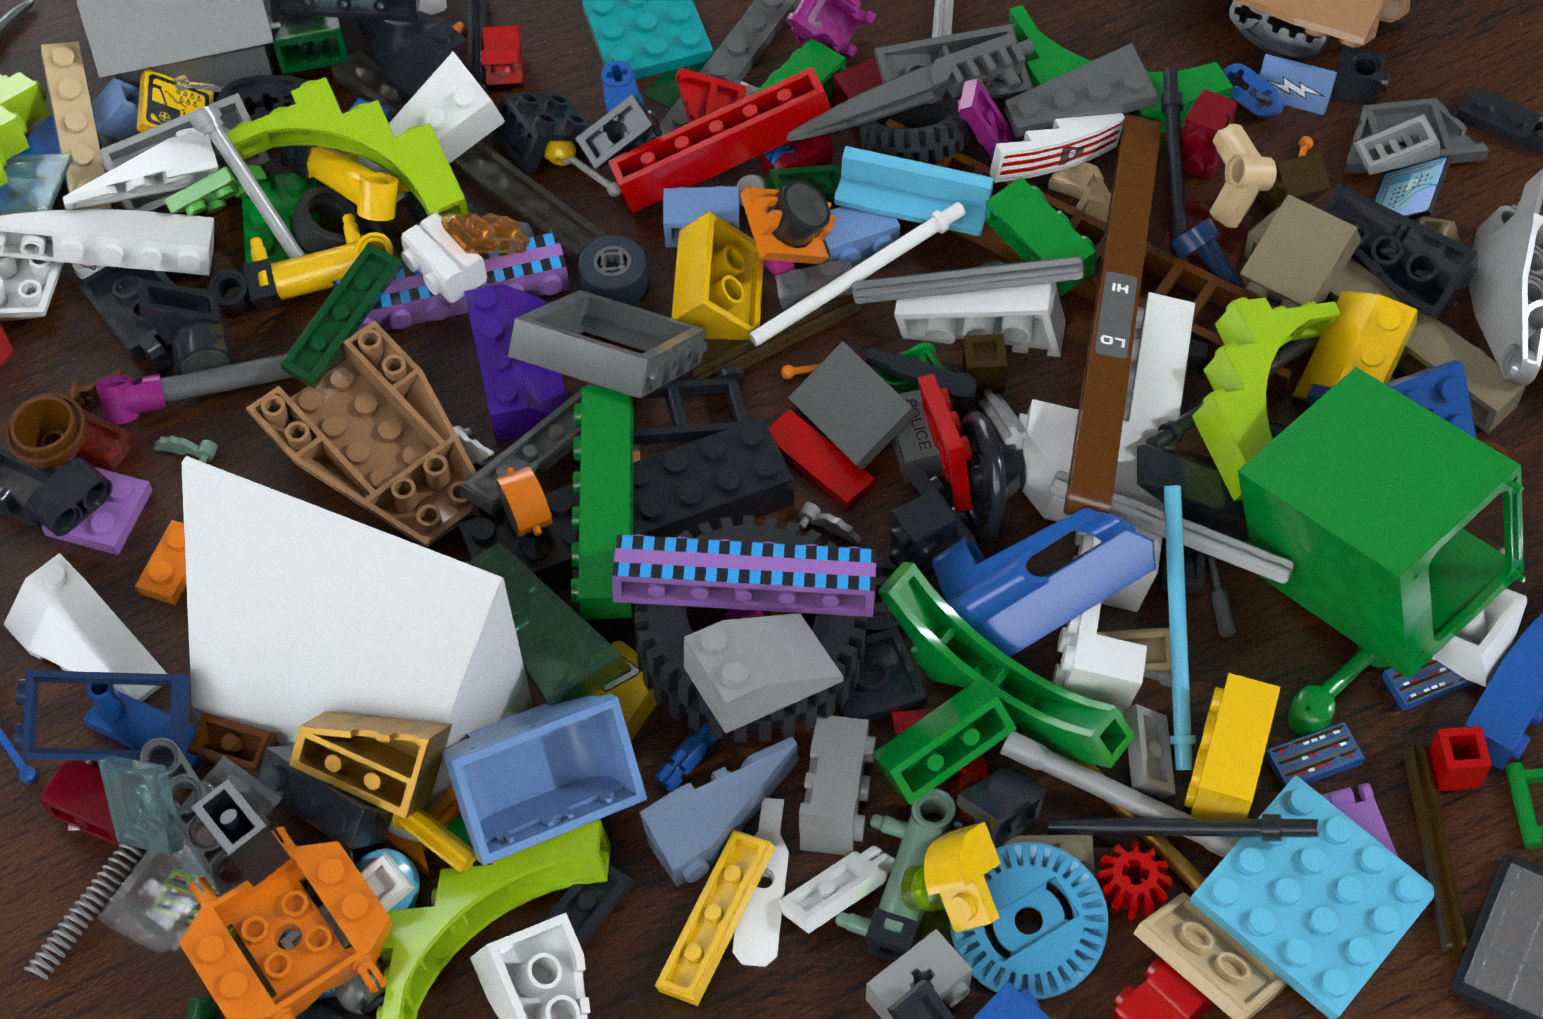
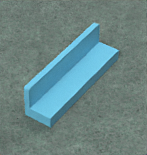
(911, 189)

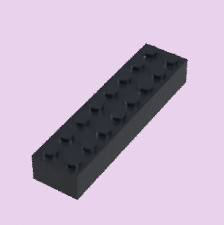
(672, 493)

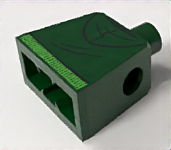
(313, 43)

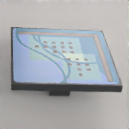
(1413, 188)

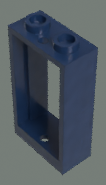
(28, 696)

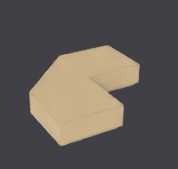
(1087, 185)

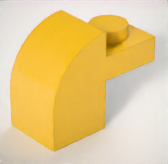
(956, 871)

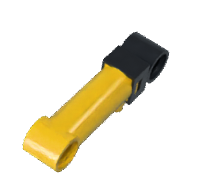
(371, 191)
(271, 283)

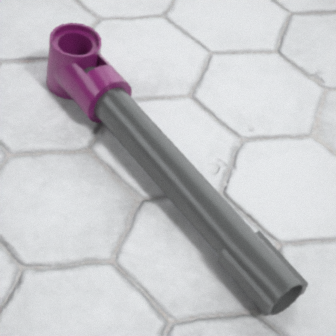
(126, 398)

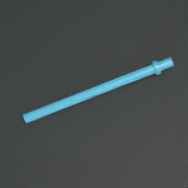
(1178, 629)

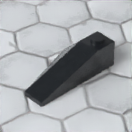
(1405, 255)
(1202, 488)

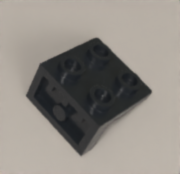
(533, 122)

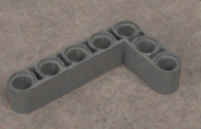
(181, 777)

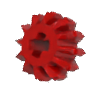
(1149, 876)

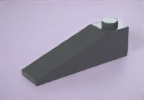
(909, 56)

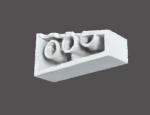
(453, 106)
(1023, 314)

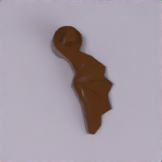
(79, 392)

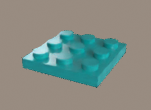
(648, 34)

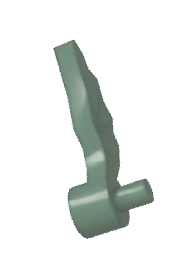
(183, 446)

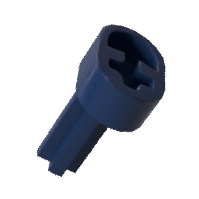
(1203, 241)

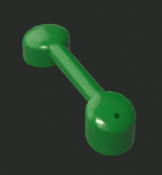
(1315, 705)

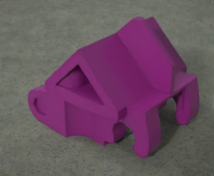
(829, 23)

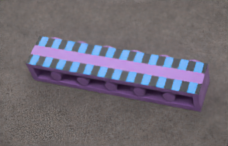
(410, 302)
(744, 575)

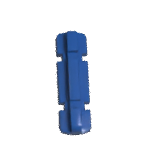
(684, 758)

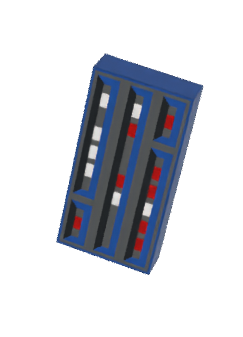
(1425, 685)
(1315, 755)

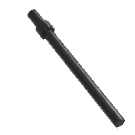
(1172, 105)
(1270, 827)

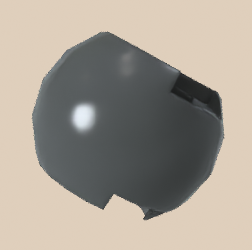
(356, 995)

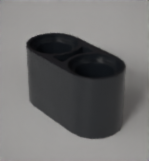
(69, 496)

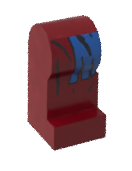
(799, 153)

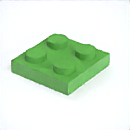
(211, 192)

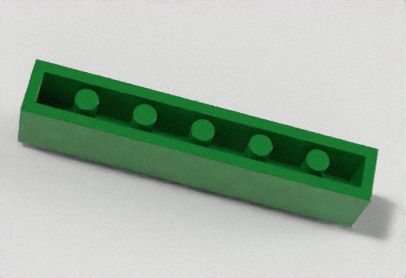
(605, 497)

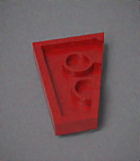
(946, 433)

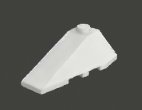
(159, 170)
(1485, 640)

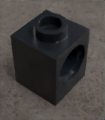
(1360, 76)

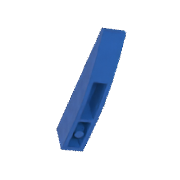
(1513, 698)

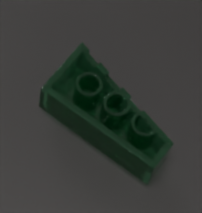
(554, 641)

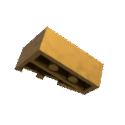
(373, 757)

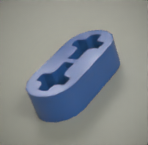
(1256, 83)

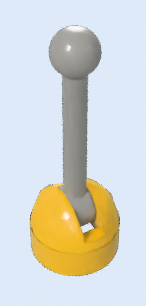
(563, 154)

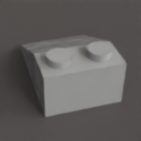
(757, 666)

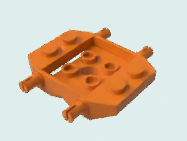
(283, 905)

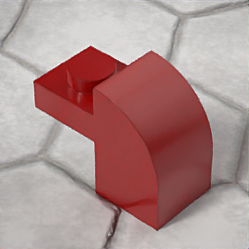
(502, 55)

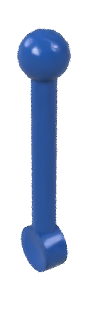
(26, 773)

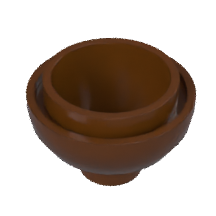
(46, 430)

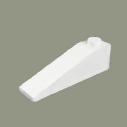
(72, 626)
(535, 973)

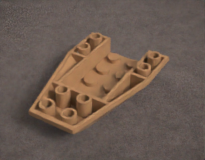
(1349, 20)
(376, 437)

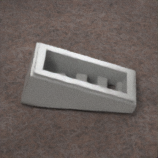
(1405, 132)

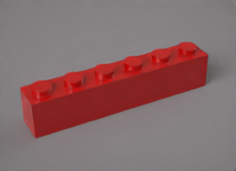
(718, 140)

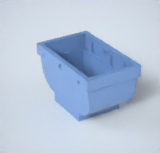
(543, 774)

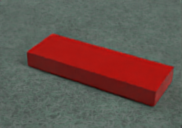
(820, 460)

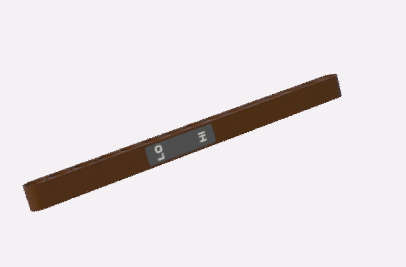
(1114, 320)

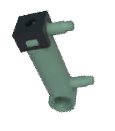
(893, 924)

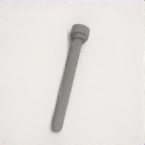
(209, 123)

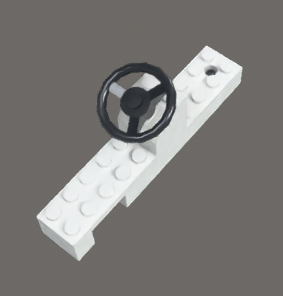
(1161, 353)

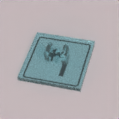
(32, 182)

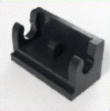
(1005, 802)

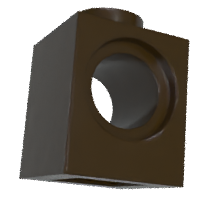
(986, 361)

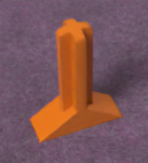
(444, 811)

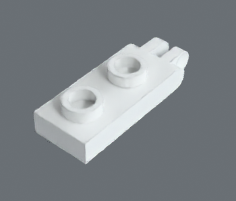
(836, 888)

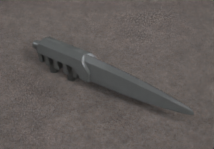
(988, 60)

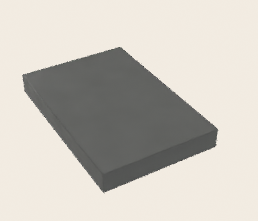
(852, 405)

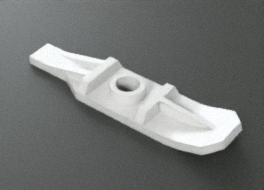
(759, 928)

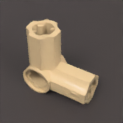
(1244, 175)

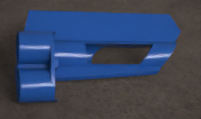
(1020, 608)

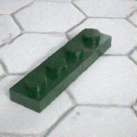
(341, 315)

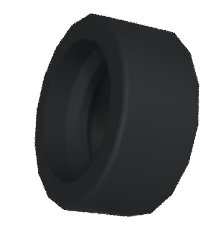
(327, 201)

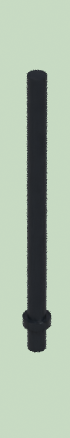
(1172, 432)

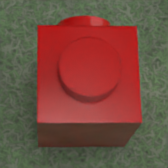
(1459, 758)

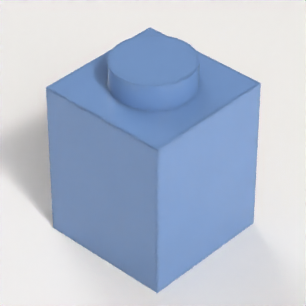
(116, 110)

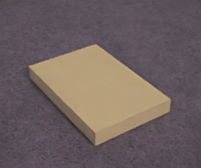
(1210, 958)

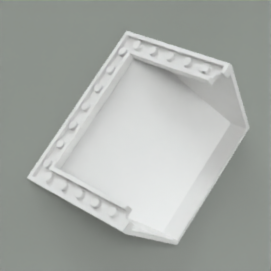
(336, 617)

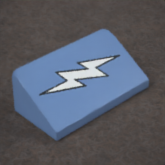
(1301, 84)

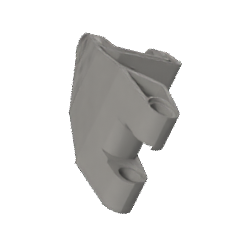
(1510, 284)

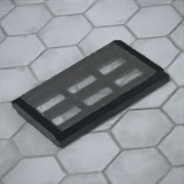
(1505, 950)

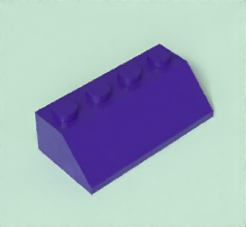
(515, 390)

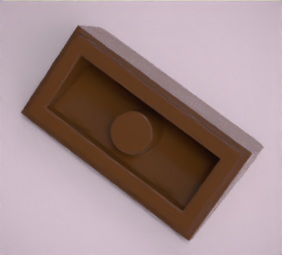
(234, 740)

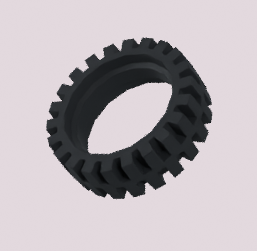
(942, 137)

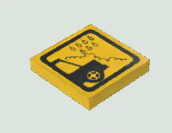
(163, 102)

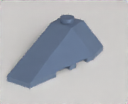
(694, 825)

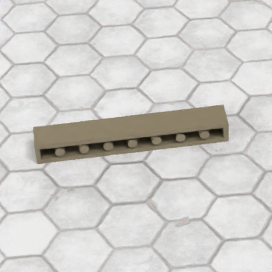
(1429, 345)

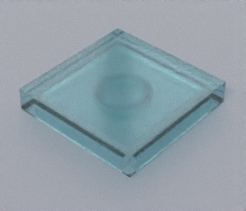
(141, 804)

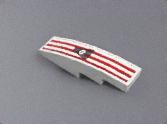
(1056, 149)

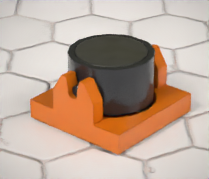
(789, 219)

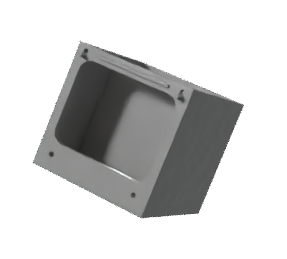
(161, 32)

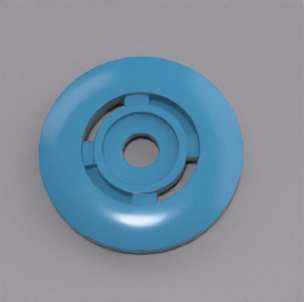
(1062, 949)

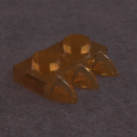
(485, 234)

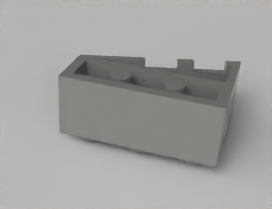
(836, 785)

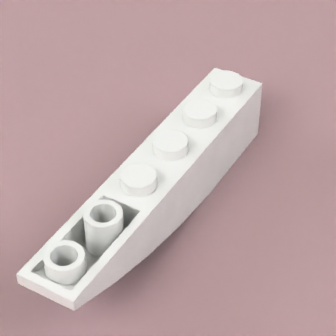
(111, 239)

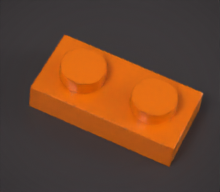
(166, 570)

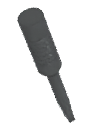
(1220, 602)

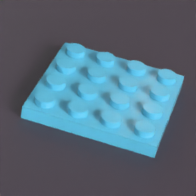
(1315, 906)

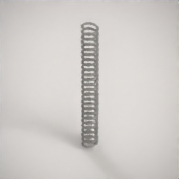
(79, 910)

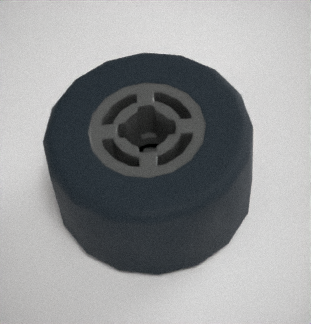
(614, 269)

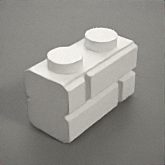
(441, 260)

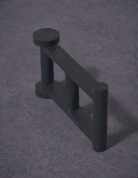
(724, 381)

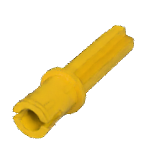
(437, 839)

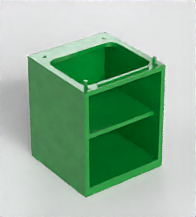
(1374, 517)

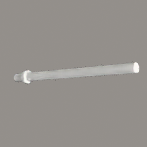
(938, 222)

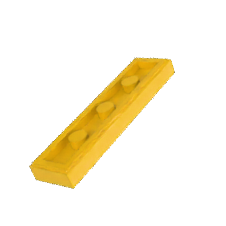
(715, 917)

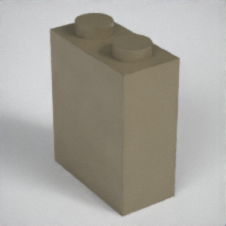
(1300, 255)

